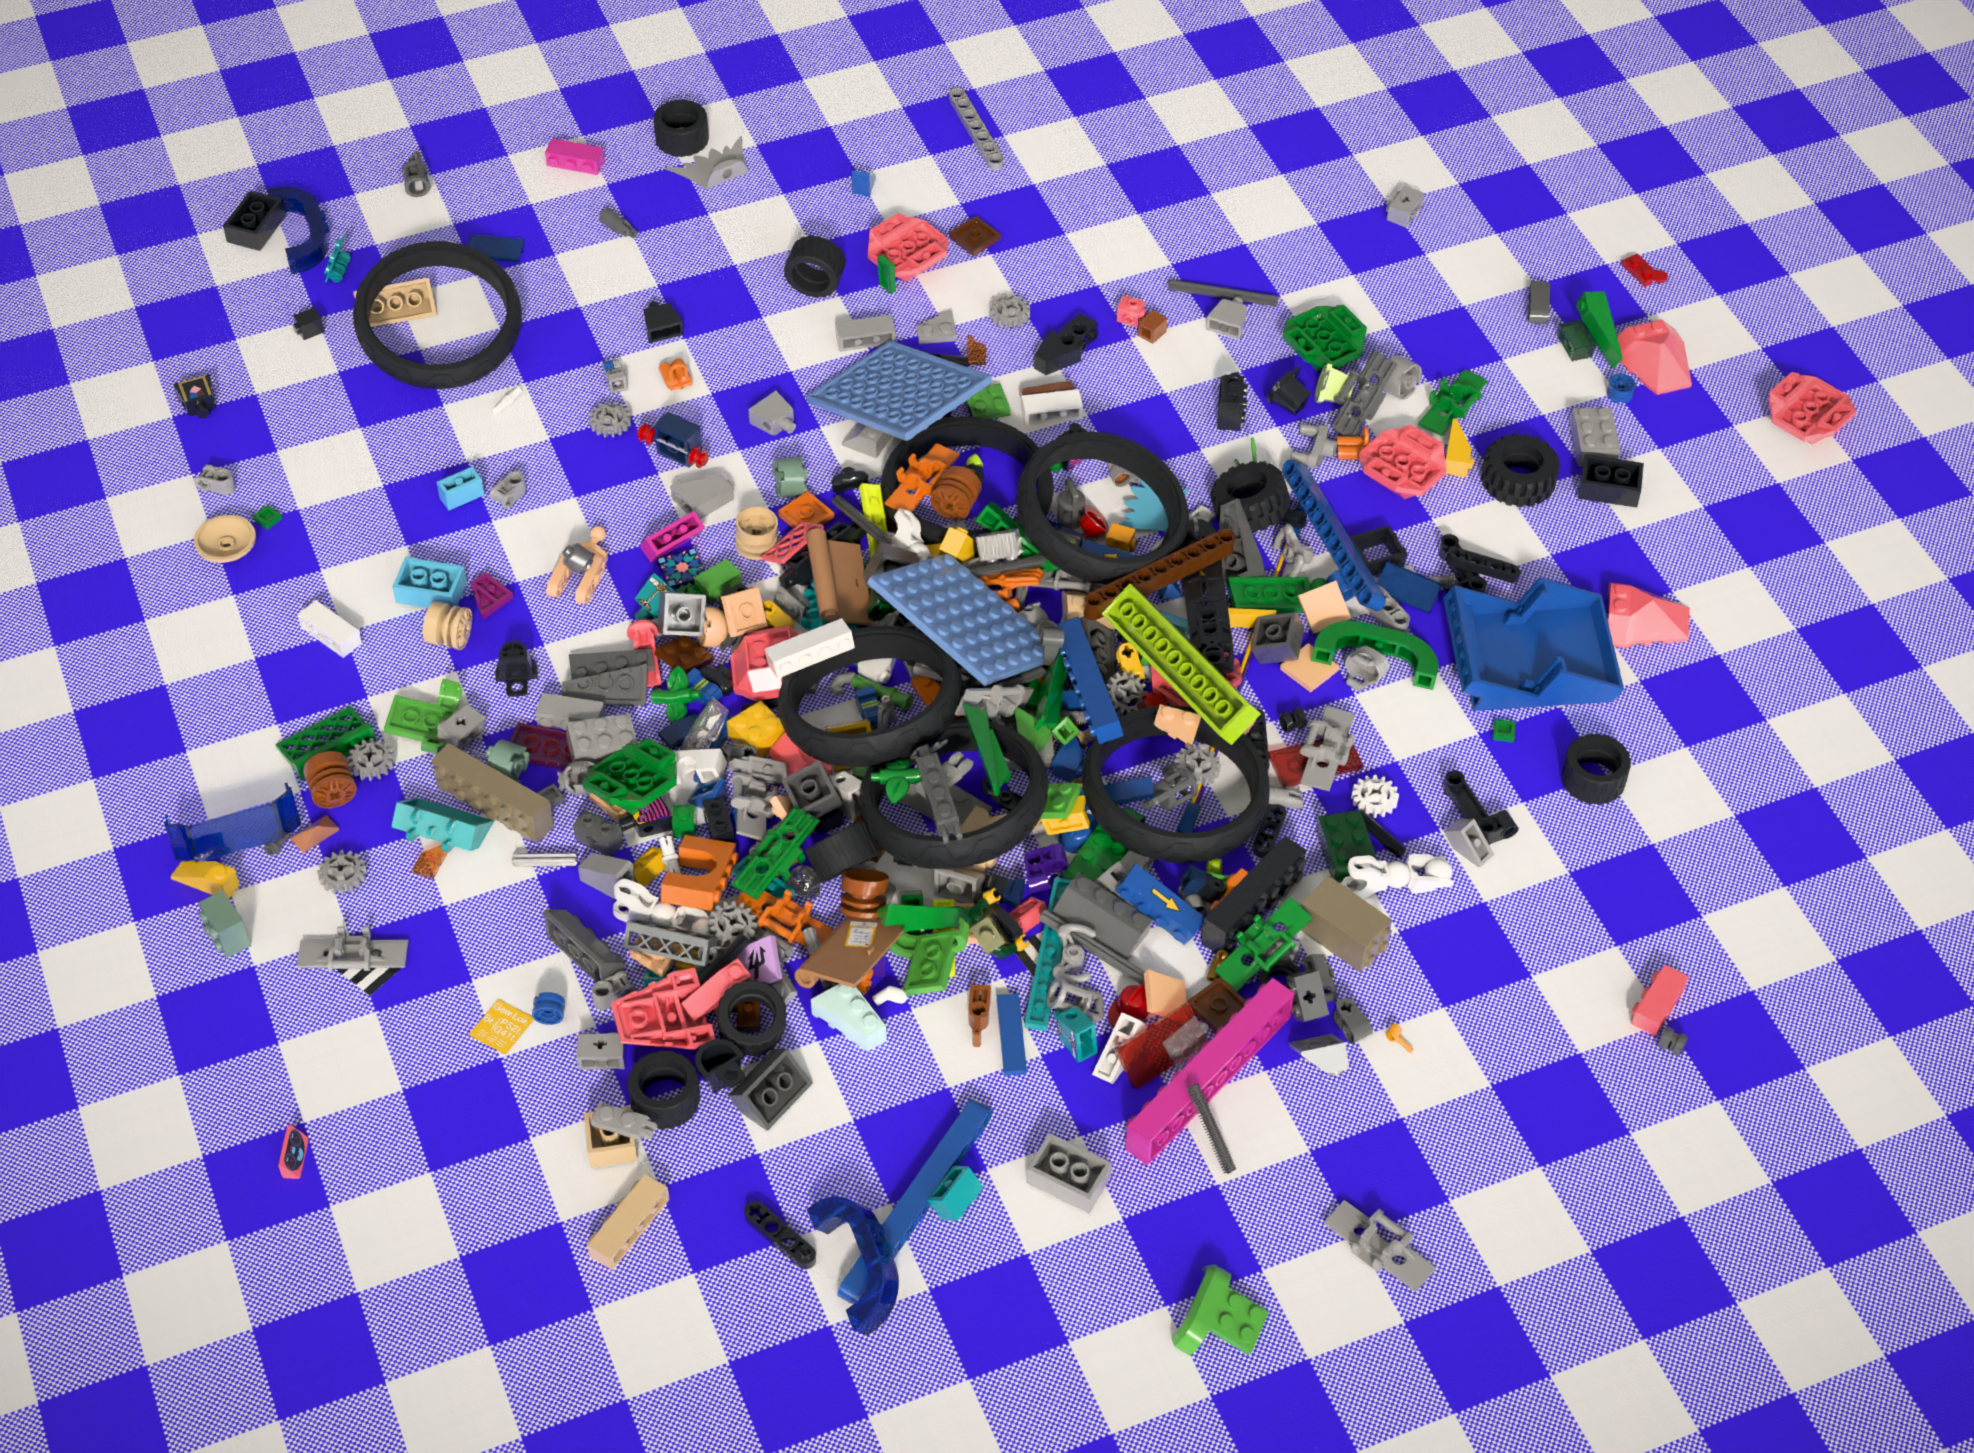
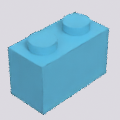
(460, 488)

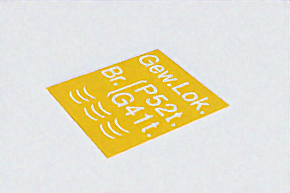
(501, 1026)

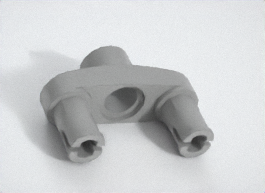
(1322, 448)

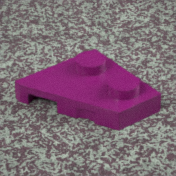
(489, 594)

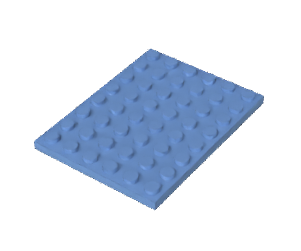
(899, 390)
(963, 617)

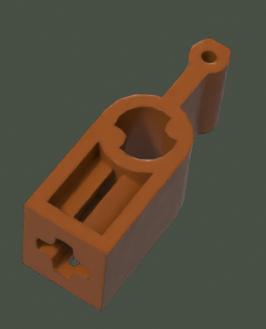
(979, 1011)

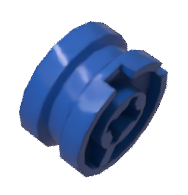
(1621, 388)
(548, 1008)

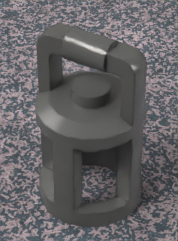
(414, 171)
(1070, 501)
(1166, 795)

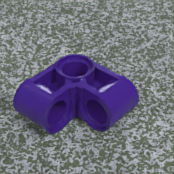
(1049, 860)

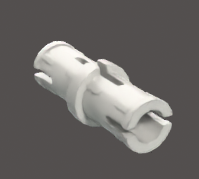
(670, 857)

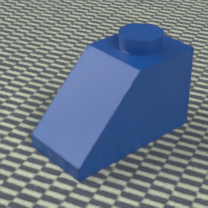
(1069, 761)

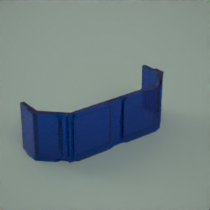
(234, 831)

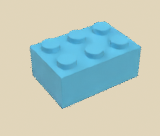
(427, 581)

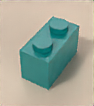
(955, 1193)

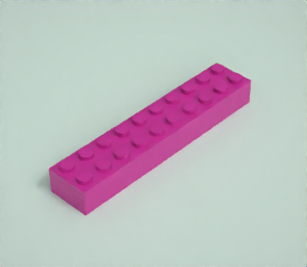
(1211, 1068)

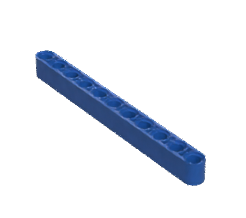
(1334, 536)
(914, 1201)

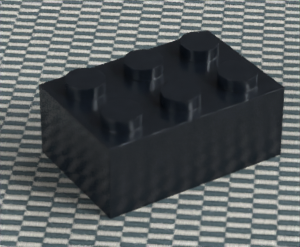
(254, 220)
(1610, 480)

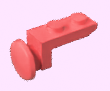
(642, 634)

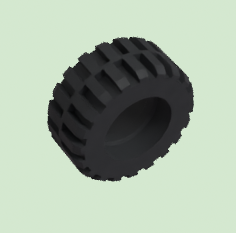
(1516, 487)
(1258, 488)

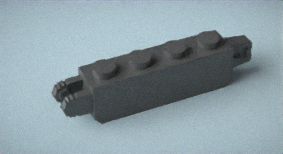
(938, 794)

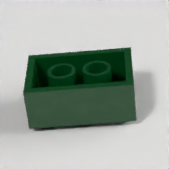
(1342, 838)

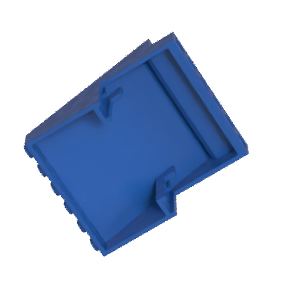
(1533, 651)

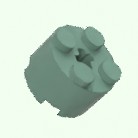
(789, 476)
(508, 758)

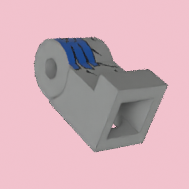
(614, 373)

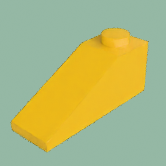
(1458, 452)
(958, 545)
(207, 876)

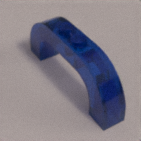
(316, 247)
(883, 1275)

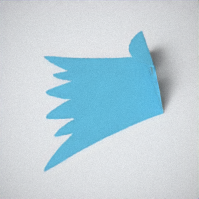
(1148, 510)

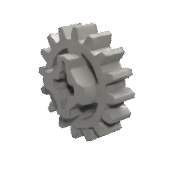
(1009, 311)
(610, 419)
(1125, 694)
(371, 759)
(1199, 763)
(342, 872)
(728, 915)

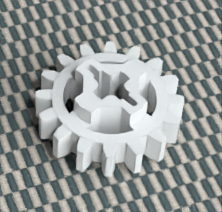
(1375, 796)

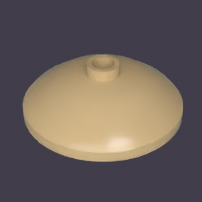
(224, 538)

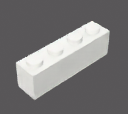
(809, 648)

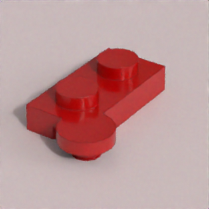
(1643, 271)

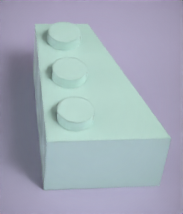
(851, 1014)

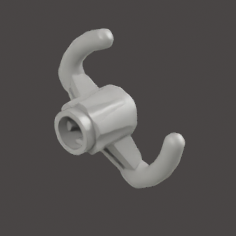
(1294, 551)
(1072, 954)

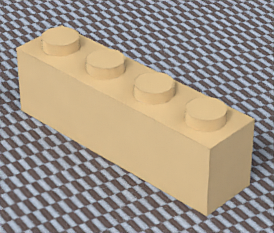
(627, 1221)

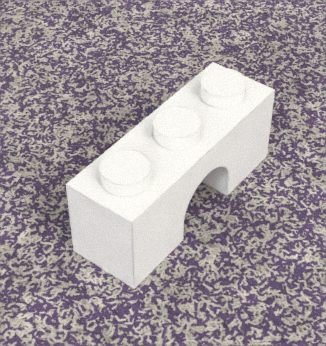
(708, 763)

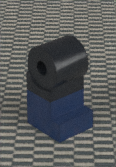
(1201, 884)
(1009, 890)

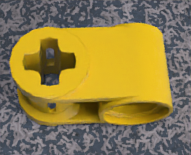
(775, 616)
(1132, 663)

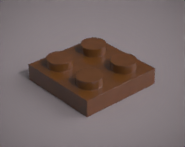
(974, 236)
(684, 653)
(1216, 1004)

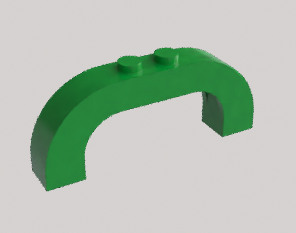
(1384, 641)

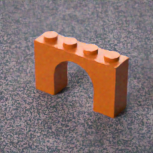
(700, 890)

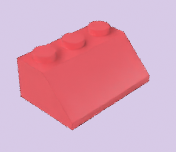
(786, 751)

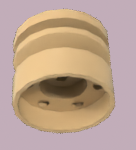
(755, 532)
(447, 625)

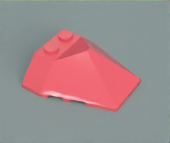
(1656, 356)
(1644, 617)
(657, 1017)

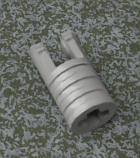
(1286, 797)

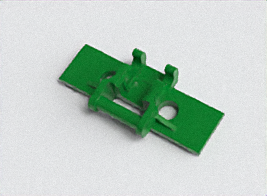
(1464, 388)
(779, 856)
(1261, 938)

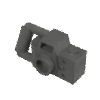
(1318, 962)

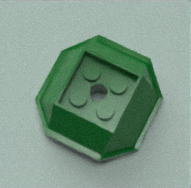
(1326, 336)
(634, 775)

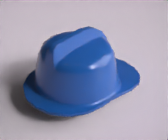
(1075, 840)

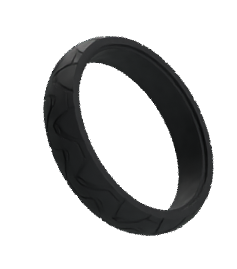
(426, 255)
(958, 432)
(1116, 451)
(885, 744)
(1164, 844)
(976, 845)

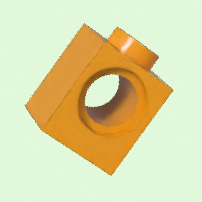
(1121, 537)

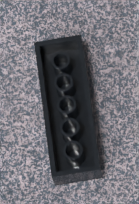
(1254, 895)

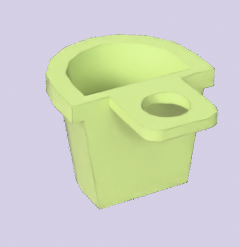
(1330, 384)

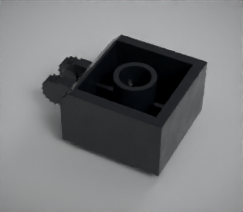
(1231, 402)

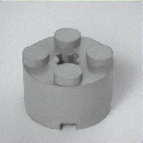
(1403, 378)

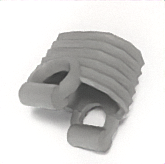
(1365, 664)

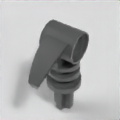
(1051, 639)

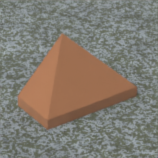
(314, 834)

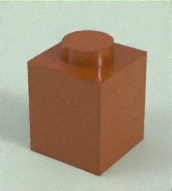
(1152, 326)

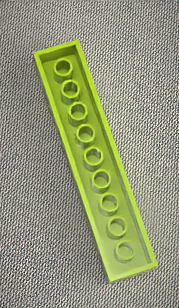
(1181, 664)

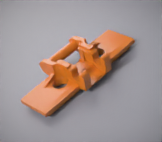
(918, 476)
(1012, 580)
(785, 913)

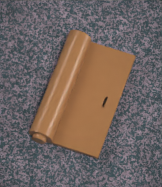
(838, 579)

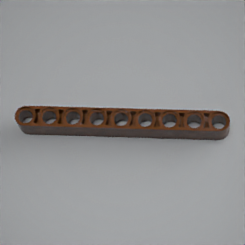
(1163, 571)

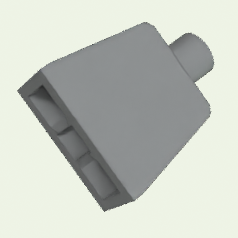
(1228, 318)
(772, 415)

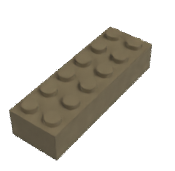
(492, 793)

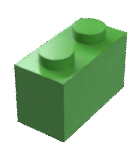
(718, 580)

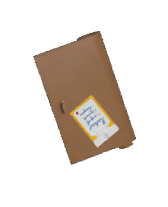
(848, 952)

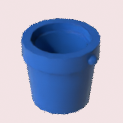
(1345, 590)

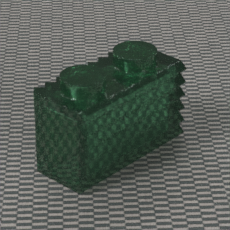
(1576, 340)

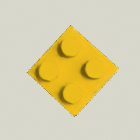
(756, 727)

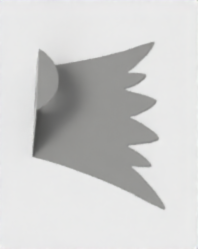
(717, 168)

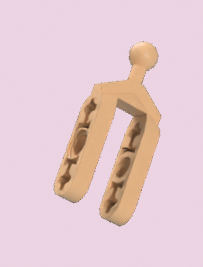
(592, 575)

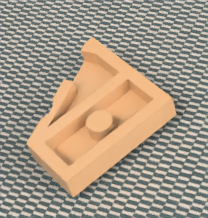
(1178, 723)

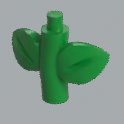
(676, 695)
(897, 779)

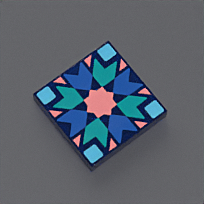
(680, 568)

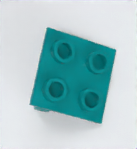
(339, 262)

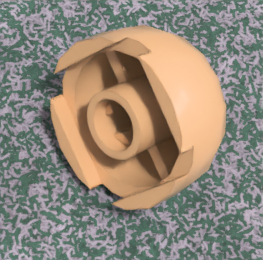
(714, 628)

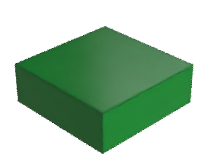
(267, 517)
(1504, 730)

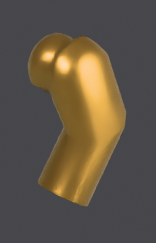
(1220, 956)

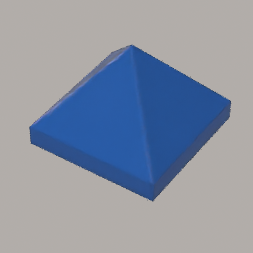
(1170, 592)

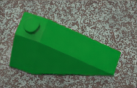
(1598, 320)

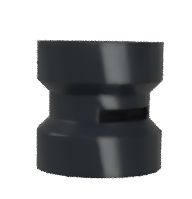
(1293, 720)

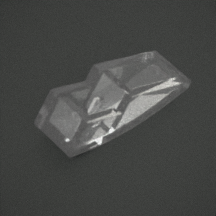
(706, 727)

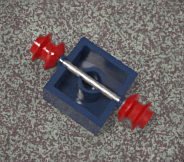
(676, 440)

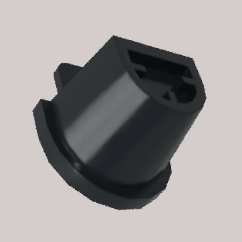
(1289, 393)
(515, 667)
(720, 1064)

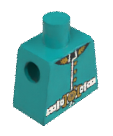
(649, 597)
(1076, 1033)

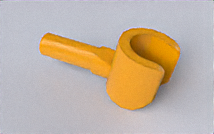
(1394, 1035)

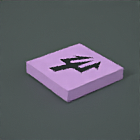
(762, 960)

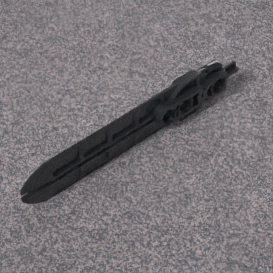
(1209, 625)

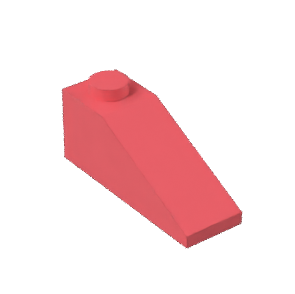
(709, 994)

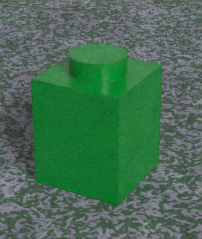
(684, 821)

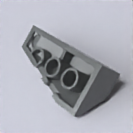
(1246, 558)

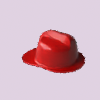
(1093, 523)
(1130, 1002)

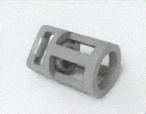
(1082, 1000)

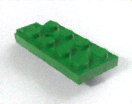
(1270, 592)
(1098, 853)

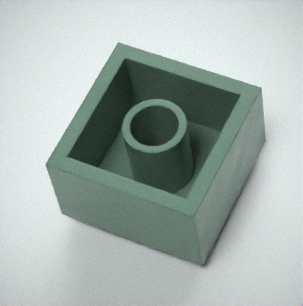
(223, 924)

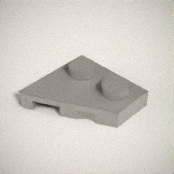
(937, 329)

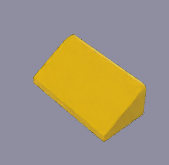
(648, 866)

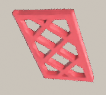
(792, 549)

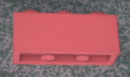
(1659, 999)

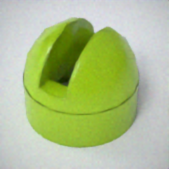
(974, 460)
(1214, 866)

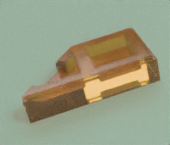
(975, 352)
(429, 862)

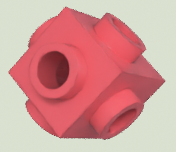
(1131, 311)

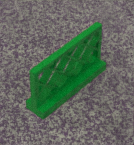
(342, 744)

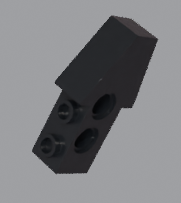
(1065, 347)

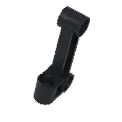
(1466, 578)
(1494, 827)

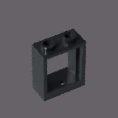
(1377, 537)

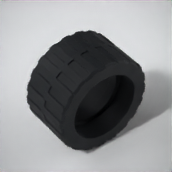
(684, 115)
(810, 280)
(1599, 750)
(842, 851)
(757, 992)
(658, 1067)

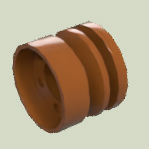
(956, 493)
(329, 779)
(863, 892)

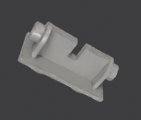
(790, 604)

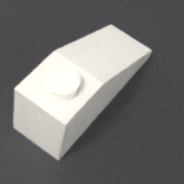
(876, 669)
(1109, 1066)

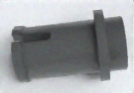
(274, 847)

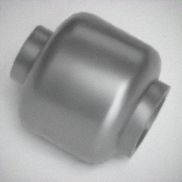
(577, 558)

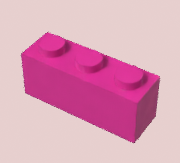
(574, 156)
(672, 536)

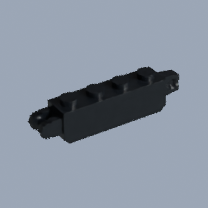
(799, 567)

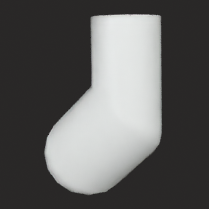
(890, 993)

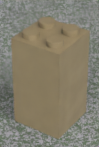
(1346, 924)

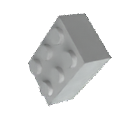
(1594, 433)
(599, 737)
(1069, 1172)

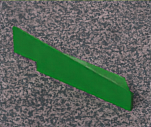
(997, 520)
(1051, 695)
(987, 747)
(922, 917)

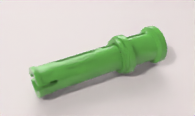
(899, 699)

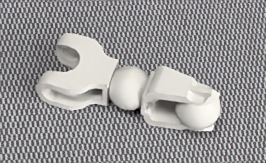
(909, 535)
(1378, 874)
(646, 907)

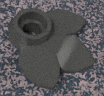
(938, 745)

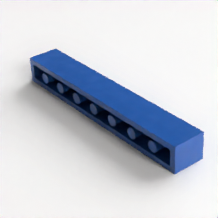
(1089, 683)

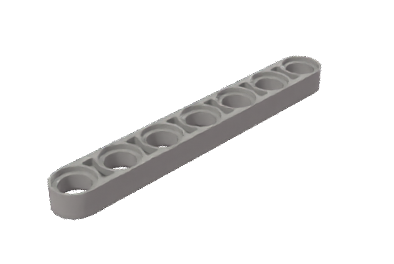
(970, 111)

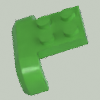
(420, 719)
(931, 958)
(1221, 1313)

